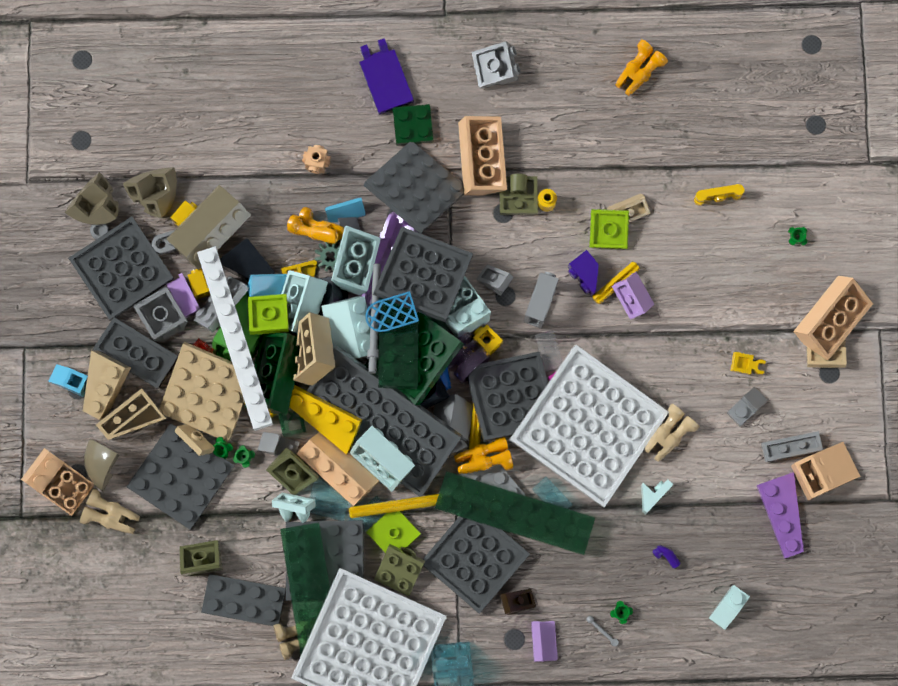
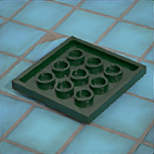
(435, 353)

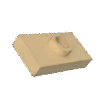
(194, 439)

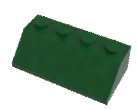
(276, 369)

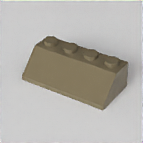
(208, 225)

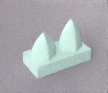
(292, 503)

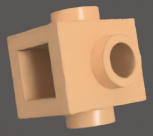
(316, 165)

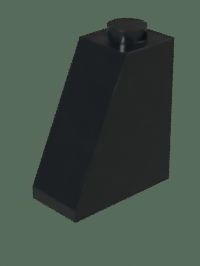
(245, 261)

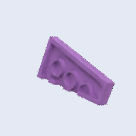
(782, 509)

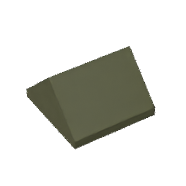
(291, 472)
(200, 558)

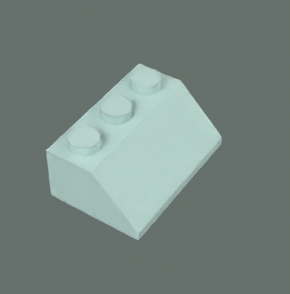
(355, 260)
(303, 296)
(349, 325)
(382, 458)

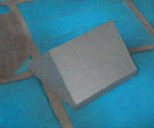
(455, 413)

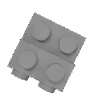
(496, 65)

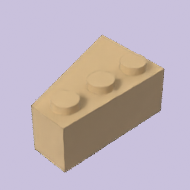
(315, 350)
(103, 384)
(130, 416)

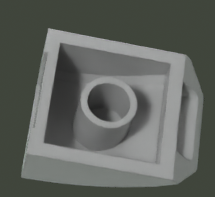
(161, 315)

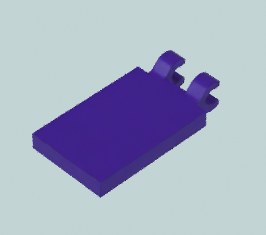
(385, 78)

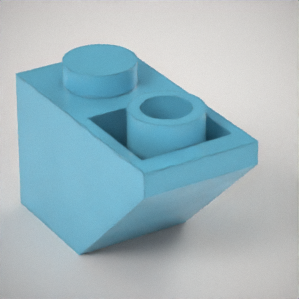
(69, 379)

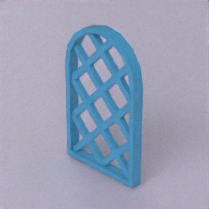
(408, 294)

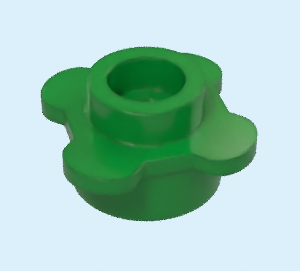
(801, 231)
(218, 451)
(238, 458)
(621, 617)

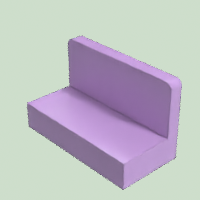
(633, 295)
(183, 296)
(544, 641)

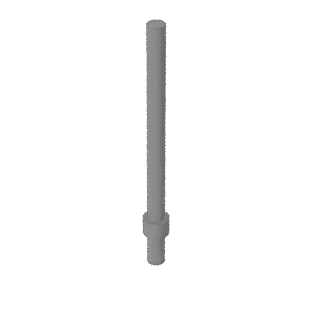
(373, 352)

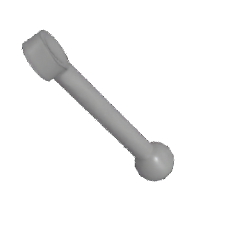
(614, 642)

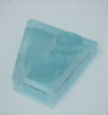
(328, 501)

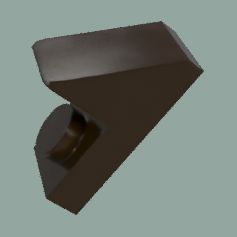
(518, 601)

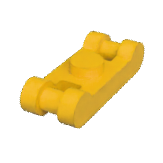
(719, 194)

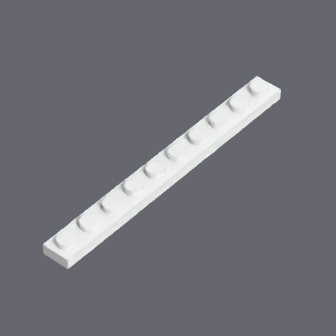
(235, 338)

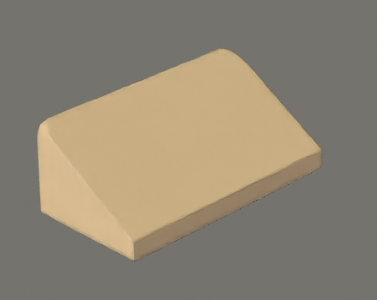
(636, 205)

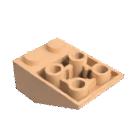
(825, 471)
(57, 482)

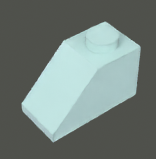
(729, 607)

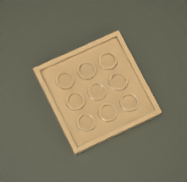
(203, 392)

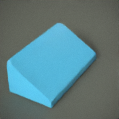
(347, 209)
(266, 284)

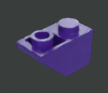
(586, 271)

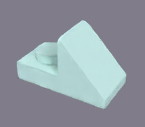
(650, 498)

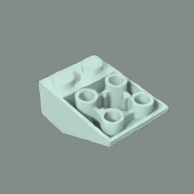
(467, 311)

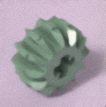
(323, 257)

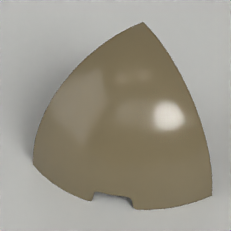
(153, 190)
(94, 203)
(98, 463)

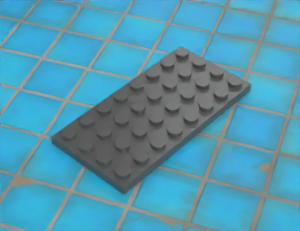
(408, 425)

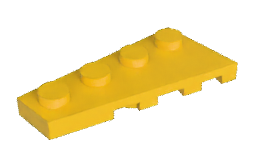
(331, 421)

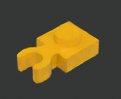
(744, 363)

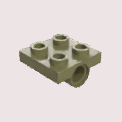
(520, 196)
(399, 569)

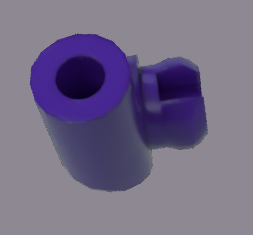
(668, 554)

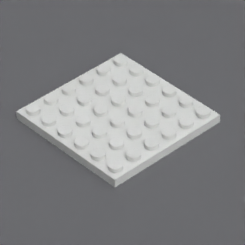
(589, 426)
(368, 637)

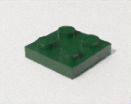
(413, 124)

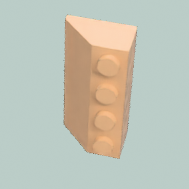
(482, 155)
(833, 317)
(337, 469)

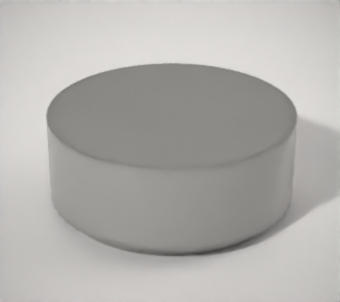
(99, 230)

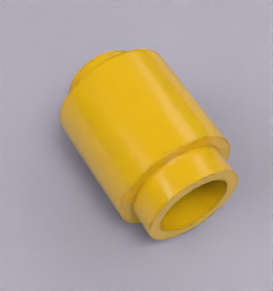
(544, 205)

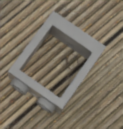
(541, 299)

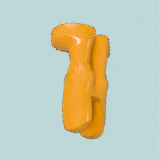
(633, 69)
(316, 230)
(479, 461)

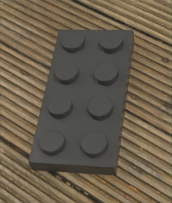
(145, 357)
(243, 600)

